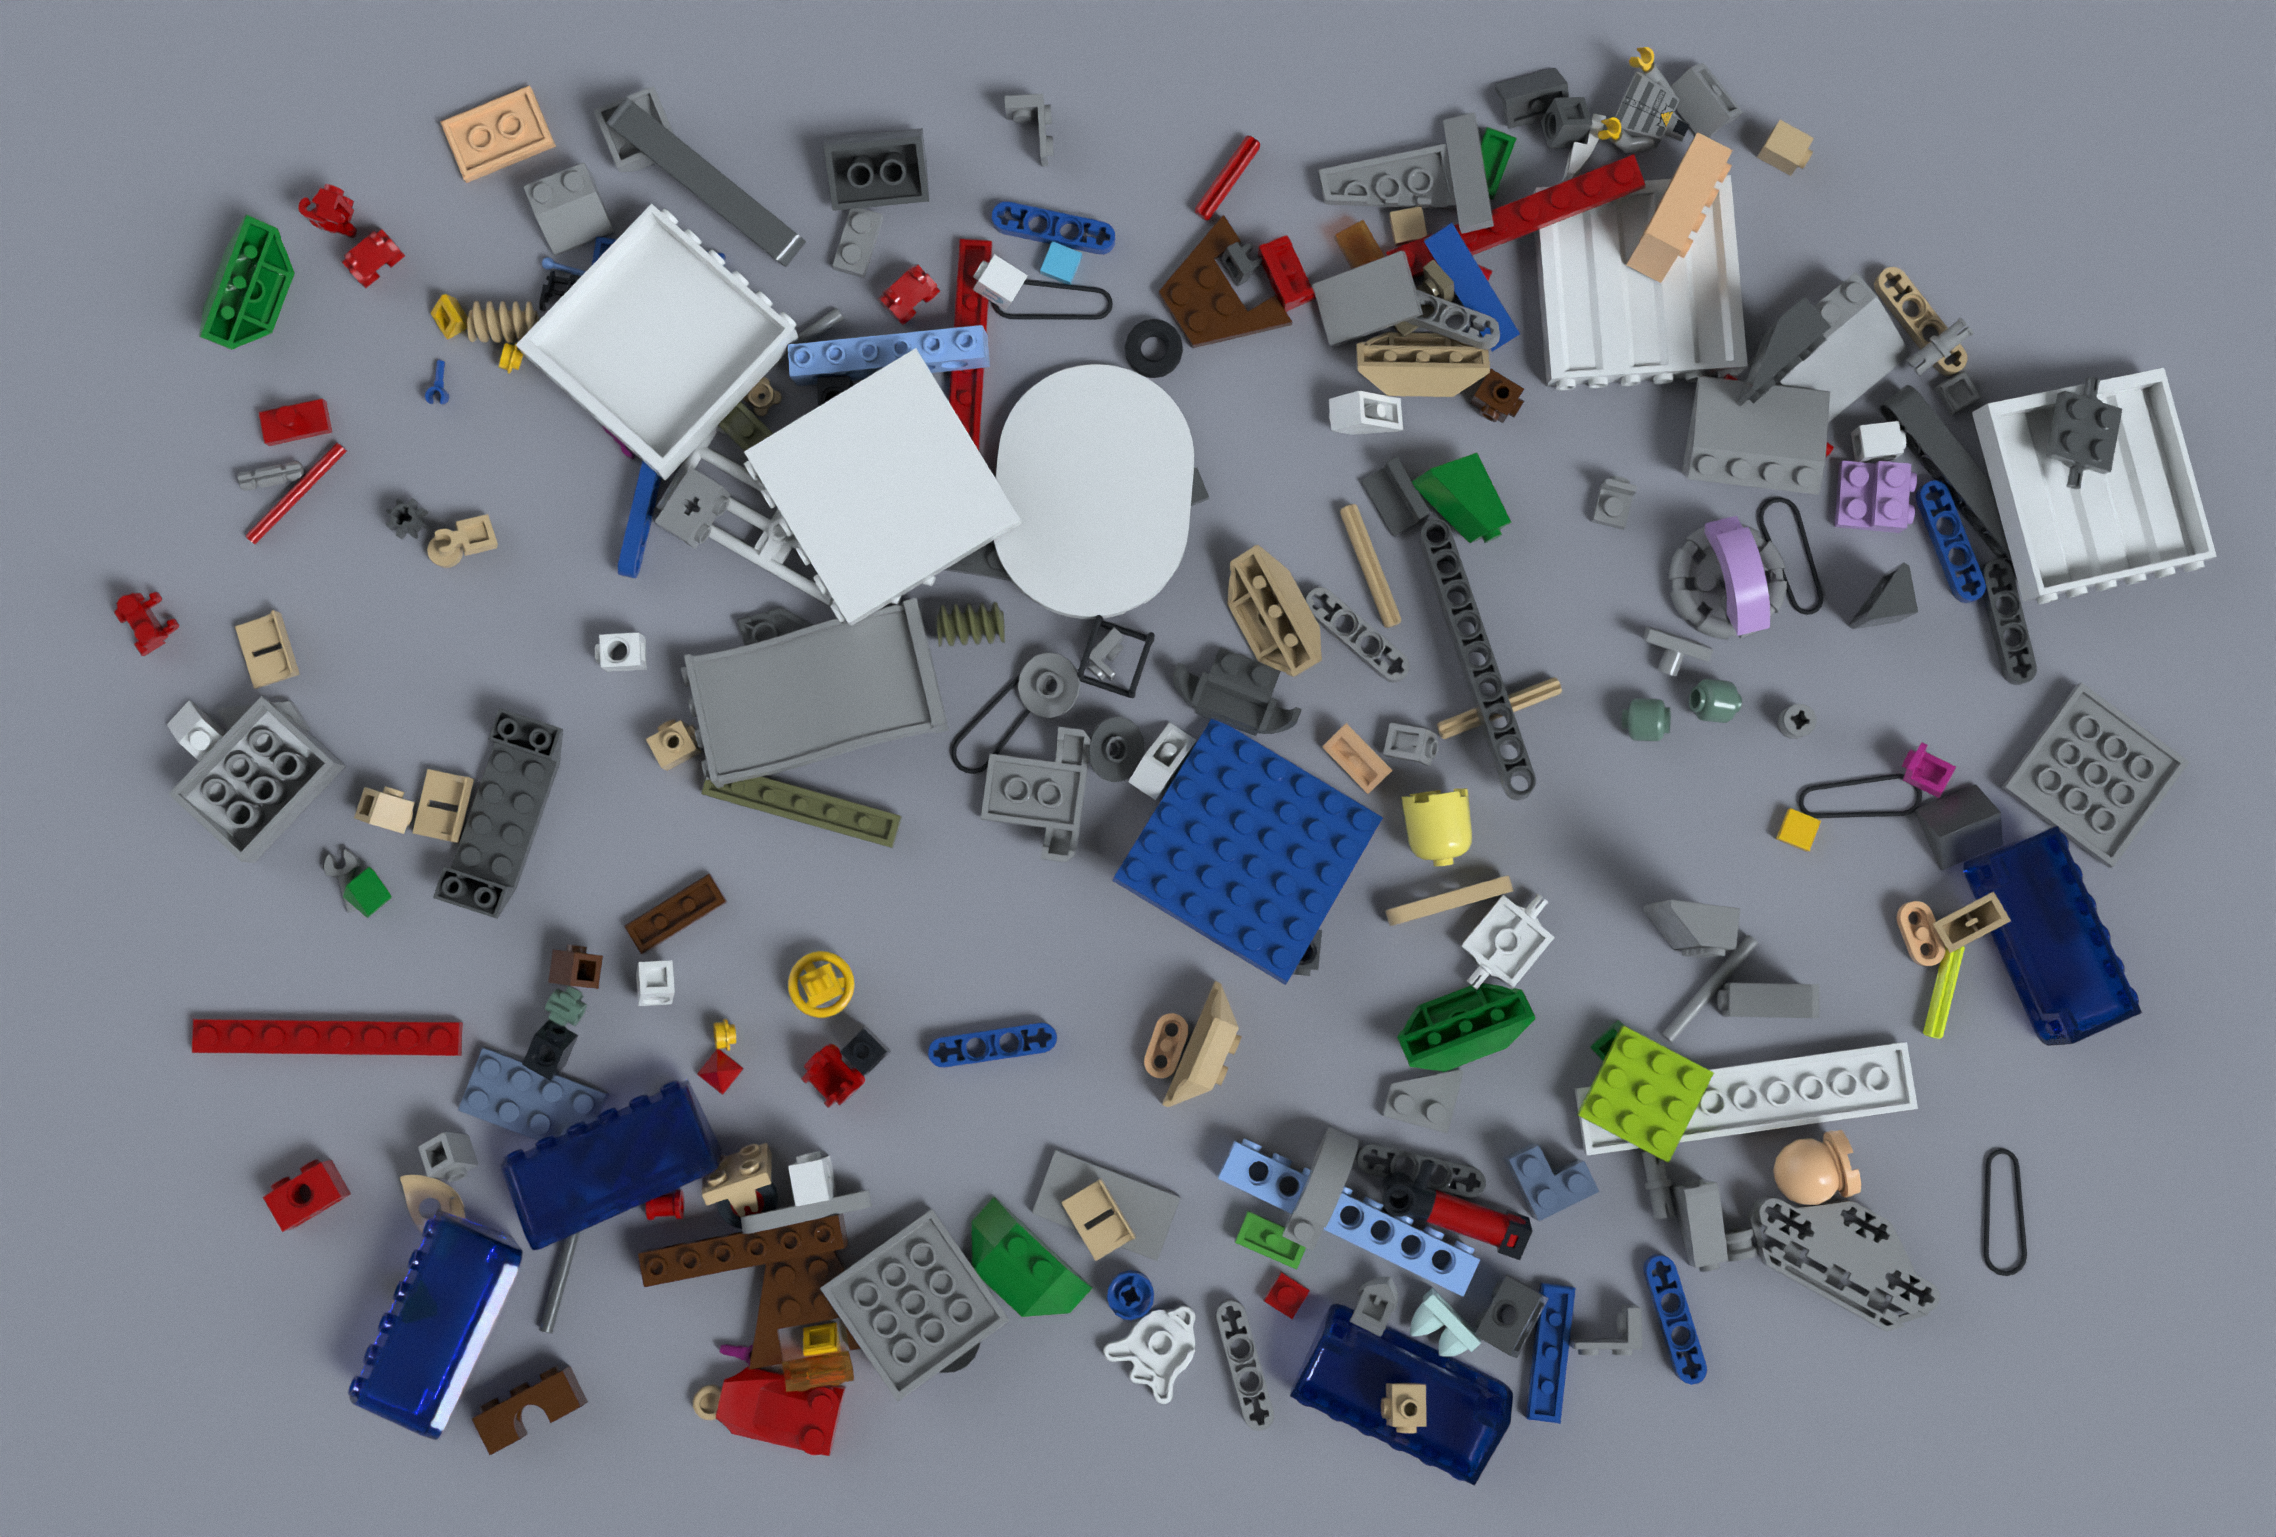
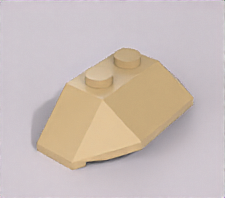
(1421, 364)
(1273, 613)
(1206, 1050)

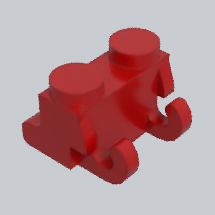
(331, 212)
(371, 255)
(907, 293)
(143, 621)
(832, 1075)

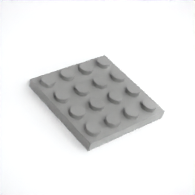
(2095, 775)
(914, 1305)

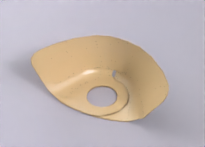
(420, 1188)

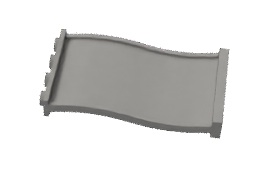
(814, 694)

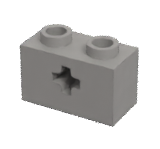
(698, 492)

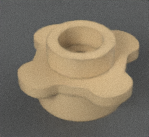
(762, 405)

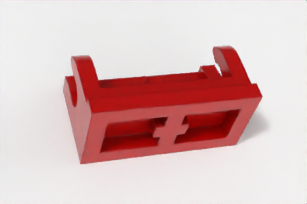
(1285, 273)

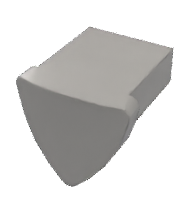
(1375, 1304)

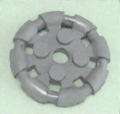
(1707, 586)

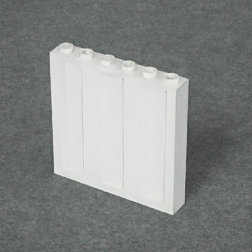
(1624, 327)
(2120, 522)

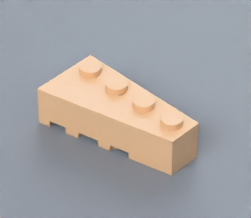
(1681, 208)

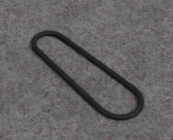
(1060, 317)
(1807, 549)
(977, 720)
(1857, 814)
(2020, 1213)

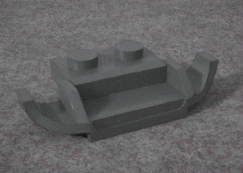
(1236, 694)

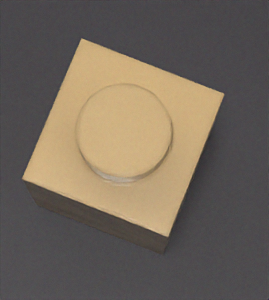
(1786, 148)

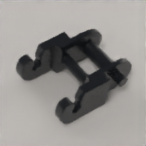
(548, 290)

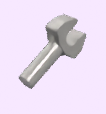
(343, 875)

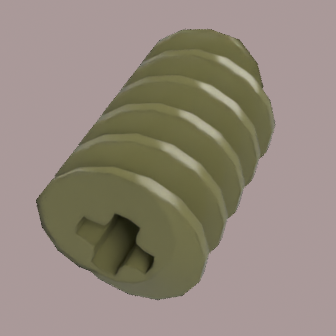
(970, 624)

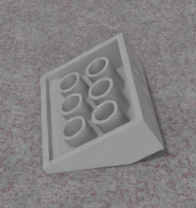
(1857, 350)
(1760, 444)
(256, 780)

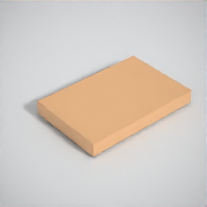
(498, 134)

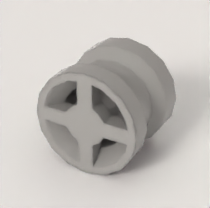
(1792, 726)
(1740, 1244)

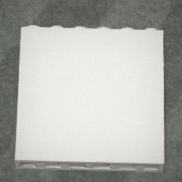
(659, 340)
(881, 488)

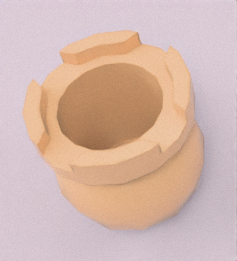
(1814, 1170)

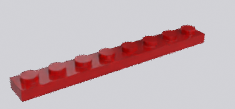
(1540, 210)
(327, 1037)

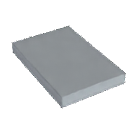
(1367, 299)

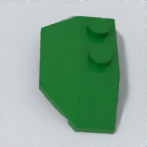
(247, 286)
(1464, 1026)
(1022, 1265)

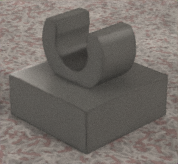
(1238, 264)

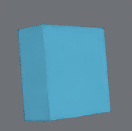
(1061, 263)

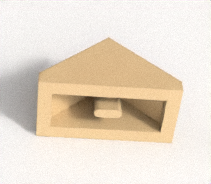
(1971, 922)

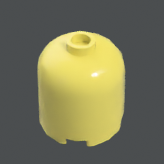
(1438, 824)

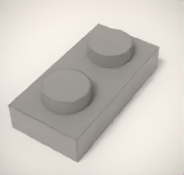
(857, 242)

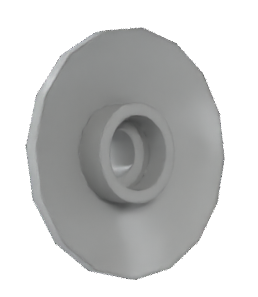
(1036, 680)

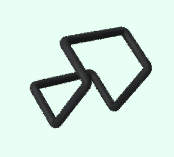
(1149, 639)

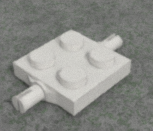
(1507, 941)

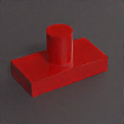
(295, 422)

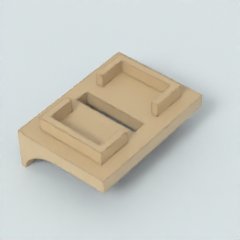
(261, 635)
(440, 822)
(1108, 1233)

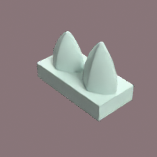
(1434, 1314)

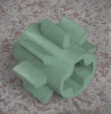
(566, 1006)

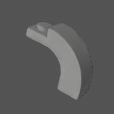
(1322, 1189)

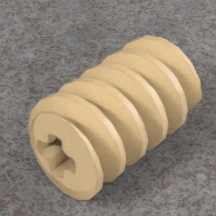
(500, 322)

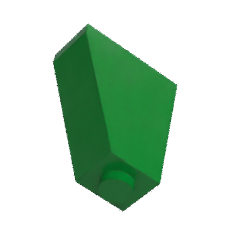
(1465, 498)

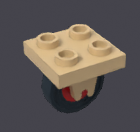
(742, 1184)

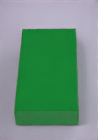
(1496, 152)

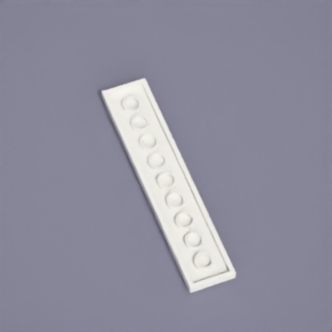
(1788, 1094)

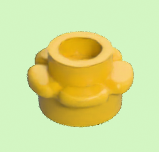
(510, 357)
(724, 1034)

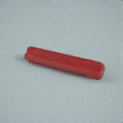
(1227, 177)

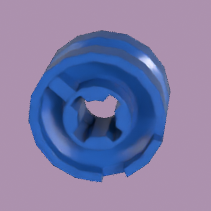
(1125, 1281)

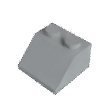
(569, 209)

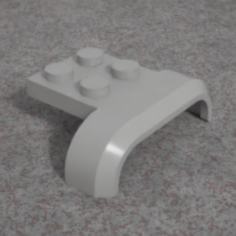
(1042, 793)

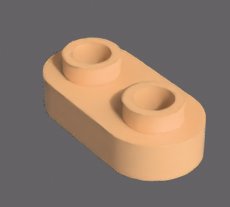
(1920, 933)
(1166, 1045)

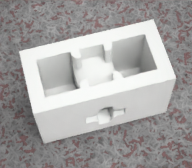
(812, 1179)

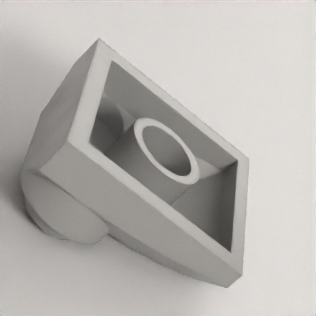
(625, 154)

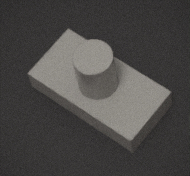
(1675, 649)

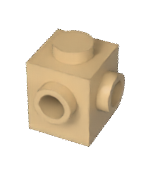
(674, 744)
(385, 809)
(1404, 1406)

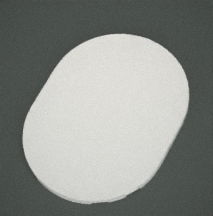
(1100, 490)

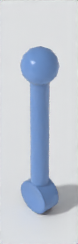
(548, 264)

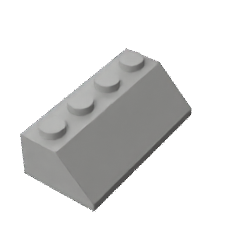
(1696, 927)

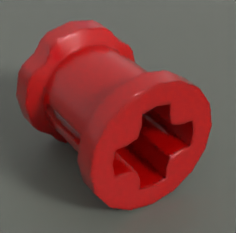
(666, 1205)

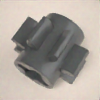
(408, 510)

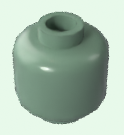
(1715, 700)
(1647, 719)

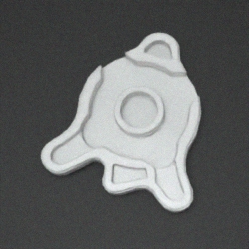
(1158, 1347)

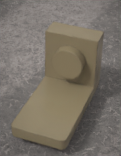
(1435, 283)

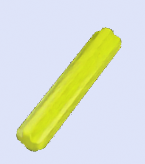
(1943, 993)

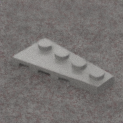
(1394, 180)

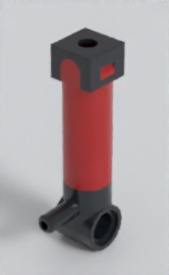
(1505, 1231)

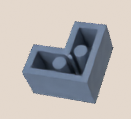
(1545, 1189)

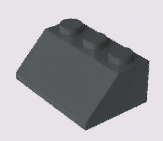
(877, 169)

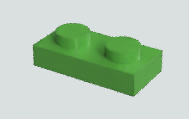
(1266, 1239)

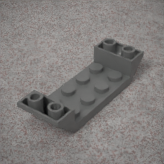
(503, 815)

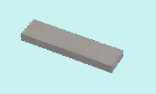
(1468, 173)

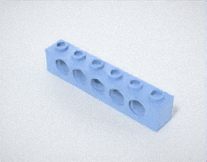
(863, 356)

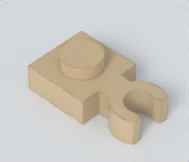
(472, 535)

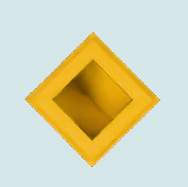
(449, 316)
(821, 1340)

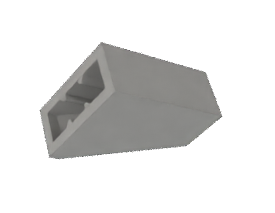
(1769, 1000)
(1701, 1223)

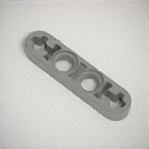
(1444, 309)
(1360, 631)
(792, 1214)
(1245, 1364)

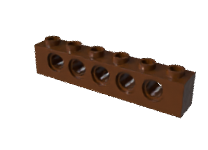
(741, 1250)

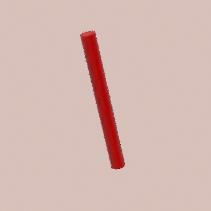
(296, 493)

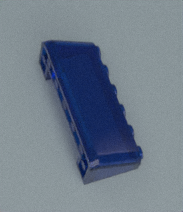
(2055, 939)
(610, 1164)
(436, 1324)
(1349, 1375)

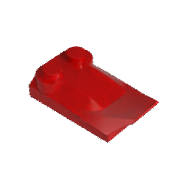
(759, 1408)

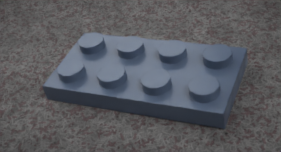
(526, 1102)

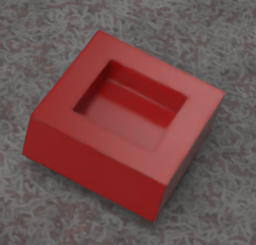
(1286, 1295)

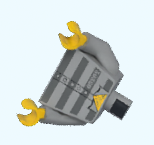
(1645, 110)

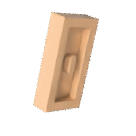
(1357, 758)

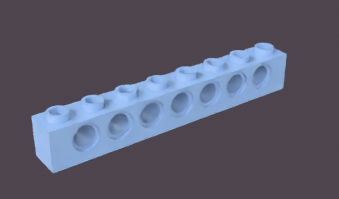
(1453, 1276)

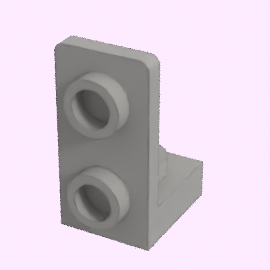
(1024, 108)
(1628, 1324)

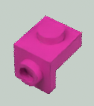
(1927, 771)

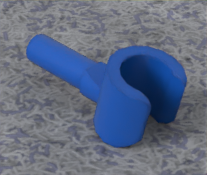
(438, 385)

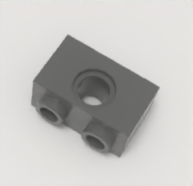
(1528, 1307)

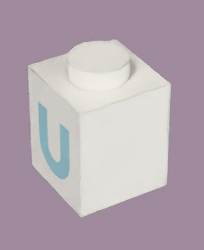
(998, 281)

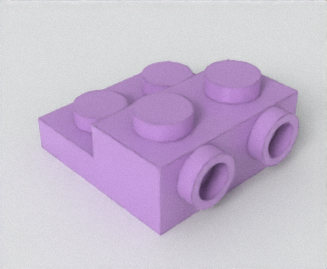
(1875, 496)

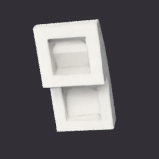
(1581, 152)

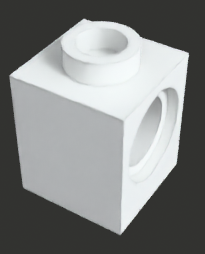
(1878, 442)
(634, 659)
(655, 983)

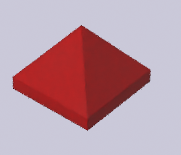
(720, 1071)

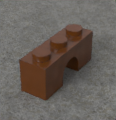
(502, 1422)

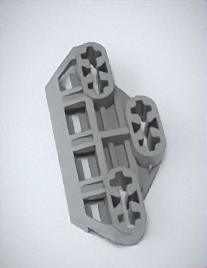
(1838, 1248)

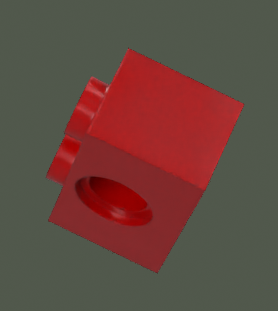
(326, 1190)

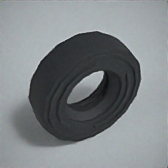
(1159, 329)

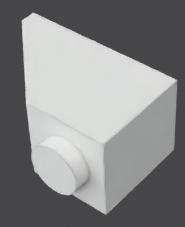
(1365, 413)
(195, 730)
(1162, 761)

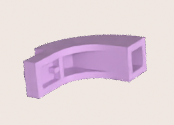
(1743, 574)

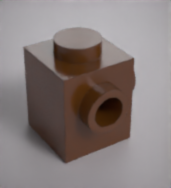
(1497, 397)
(575, 967)

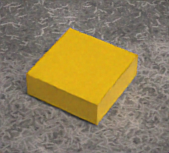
(1798, 830)

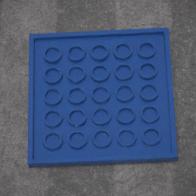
(1248, 850)

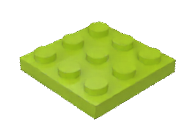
(1645, 1094)

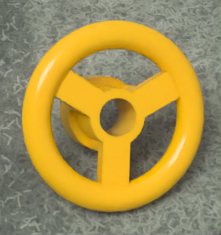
(806, 963)

